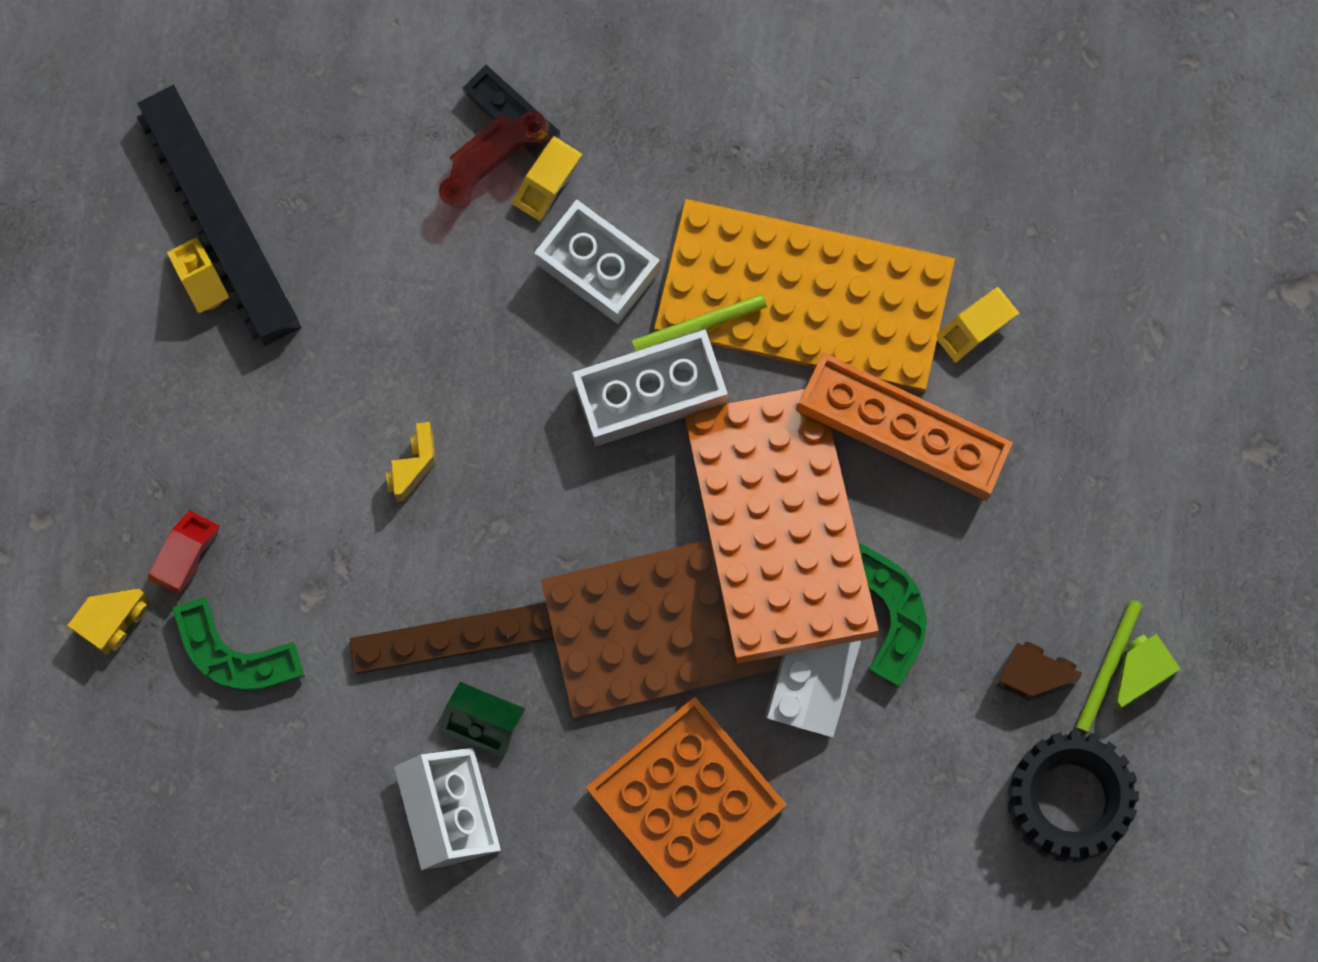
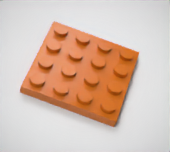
(686, 797)

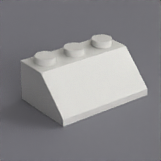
(813, 687)
(447, 808)

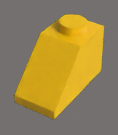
(198, 275)

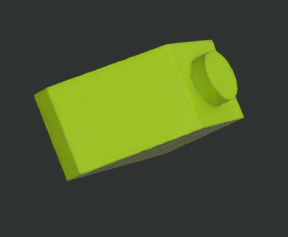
(1143, 670)

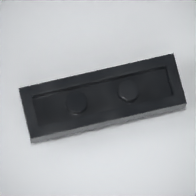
(499, 98)

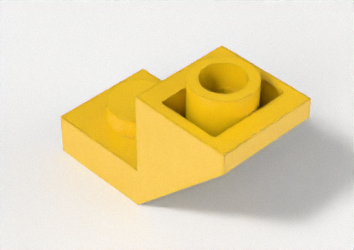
(546, 178)
(976, 324)
(409, 472)

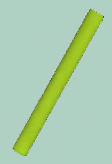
(700, 323)
(1109, 666)

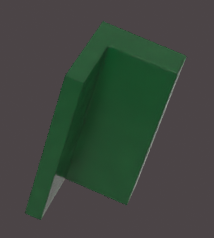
(480, 719)

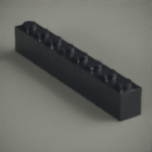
(219, 216)

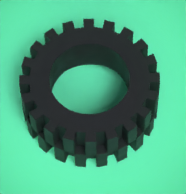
(1099, 760)

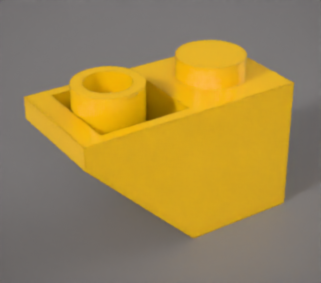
(107, 616)

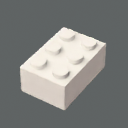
(597, 261)

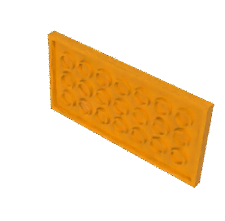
(821, 292)

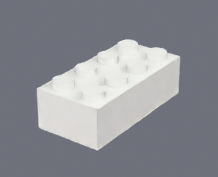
(650, 387)

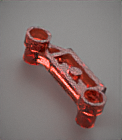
(487, 151)

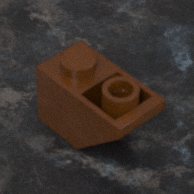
(1035, 675)

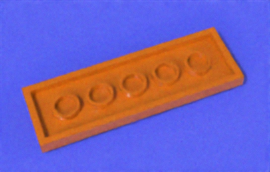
(904, 426)

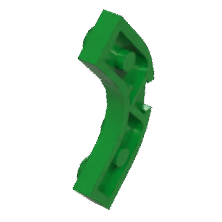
(906, 616)
(227, 666)

